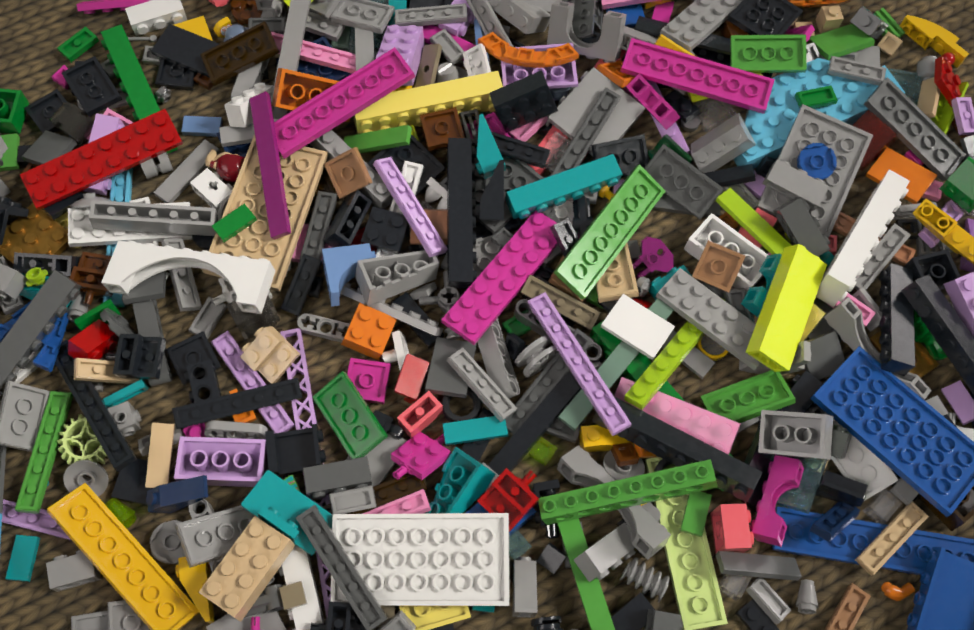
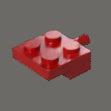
(510, 496)

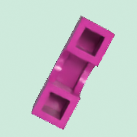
(652, 101)

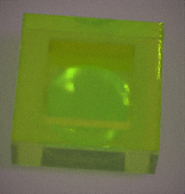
(543, 451)

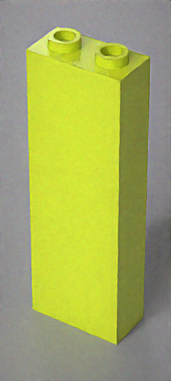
(786, 308)

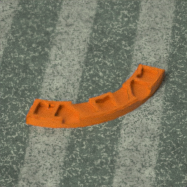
(527, 57)

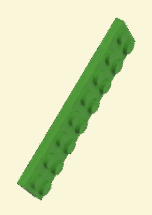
(609, 232)

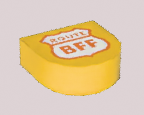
(221, 26)

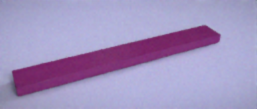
(270, 166)

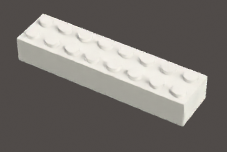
(862, 238)

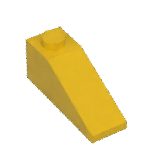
(597, 438)
(193, 580)

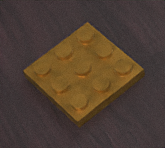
(34, 235)

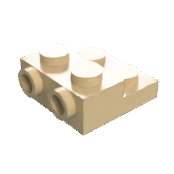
(269, 353)

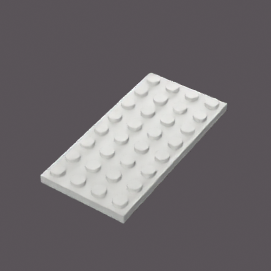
(428, 557)

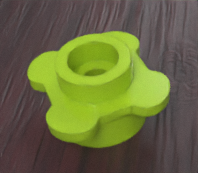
(36, 276)

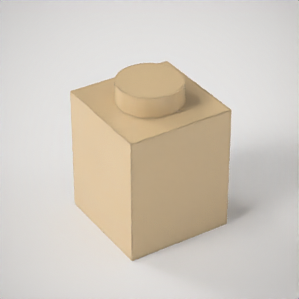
(829, 18)

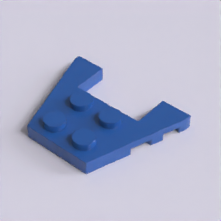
(51, 342)

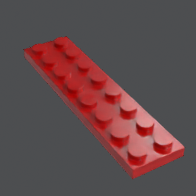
(101, 159)

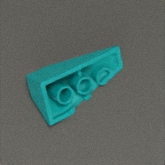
(461, 483)

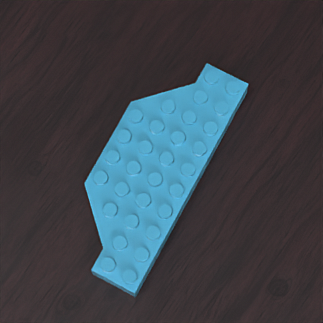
(773, 126)

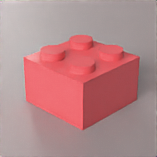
(732, 528)

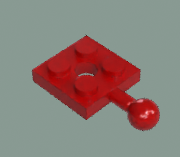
(945, 78)

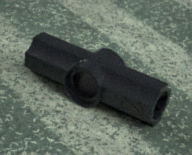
(582, 216)

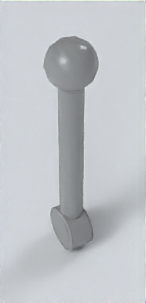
(153, 38)

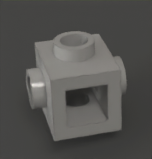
(126, 418)

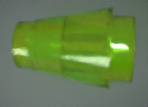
(122, 512)

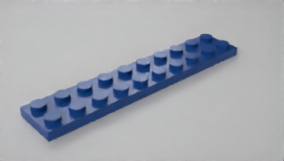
(858, 535)

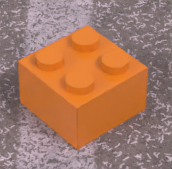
(368, 331)

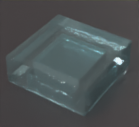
(518, 545)

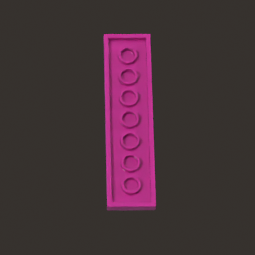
(698, 75)
(341, 101)
(502, 279)

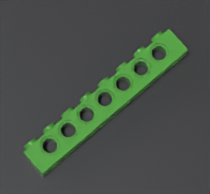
(628, 492)

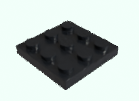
(765, 16)
(415, 153)

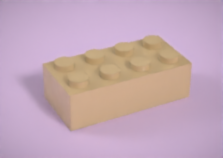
(247, 568)

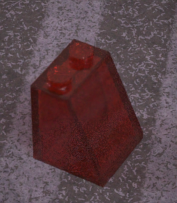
(882, 137)

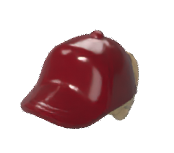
(225, 164)

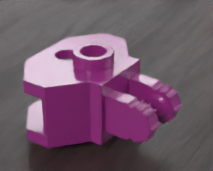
(651, 259)

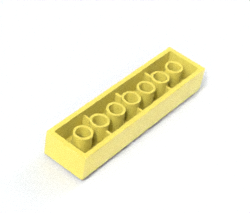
(406, 105)

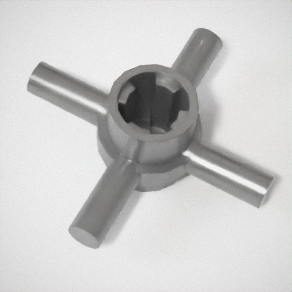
(445, 293)

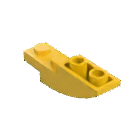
(930, 34)
(945, 229)

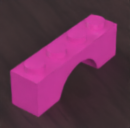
(784, 475)

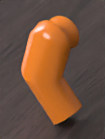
(896, 593)

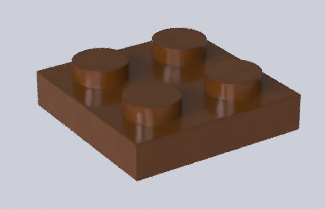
(440, 126)

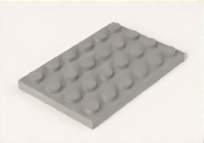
(849, 147)

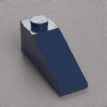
(177, 495)

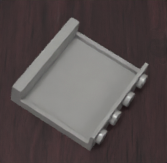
(578, 104)

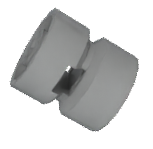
(151, 169)

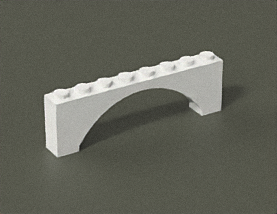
(137, 262)

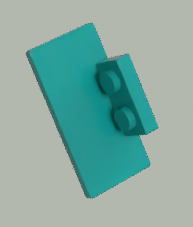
(279, 505)

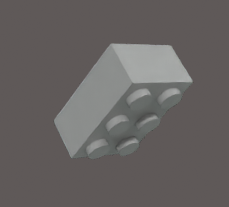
(796, 434)

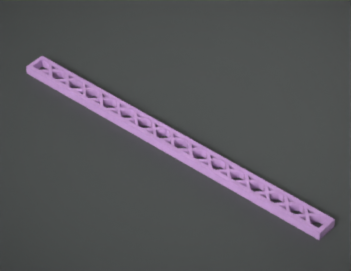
(312, 419)

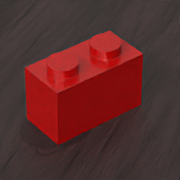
(92, 341)

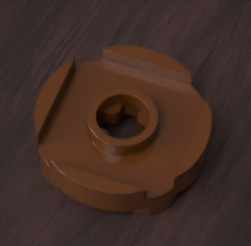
(240, 15)

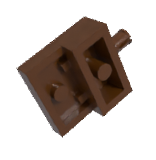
(90, 275)

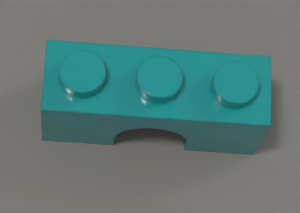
(756, 295)

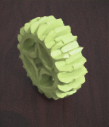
(71, 439)

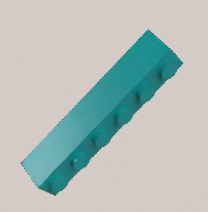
(563, 186)

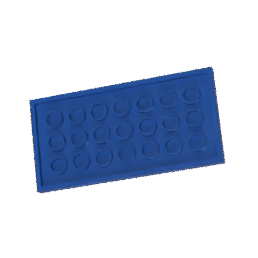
(900, 430)

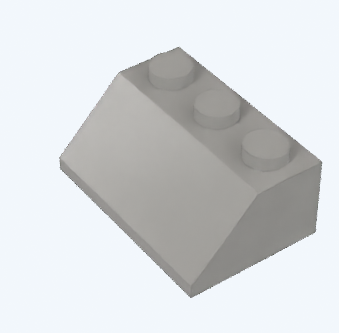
(721, 144)

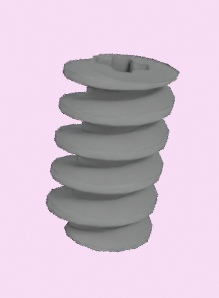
(645, 578)

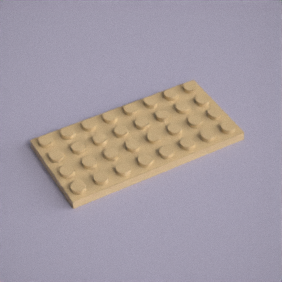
(300, 178)

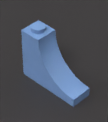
(341, 266)

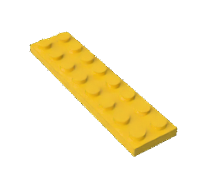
(122, 560)

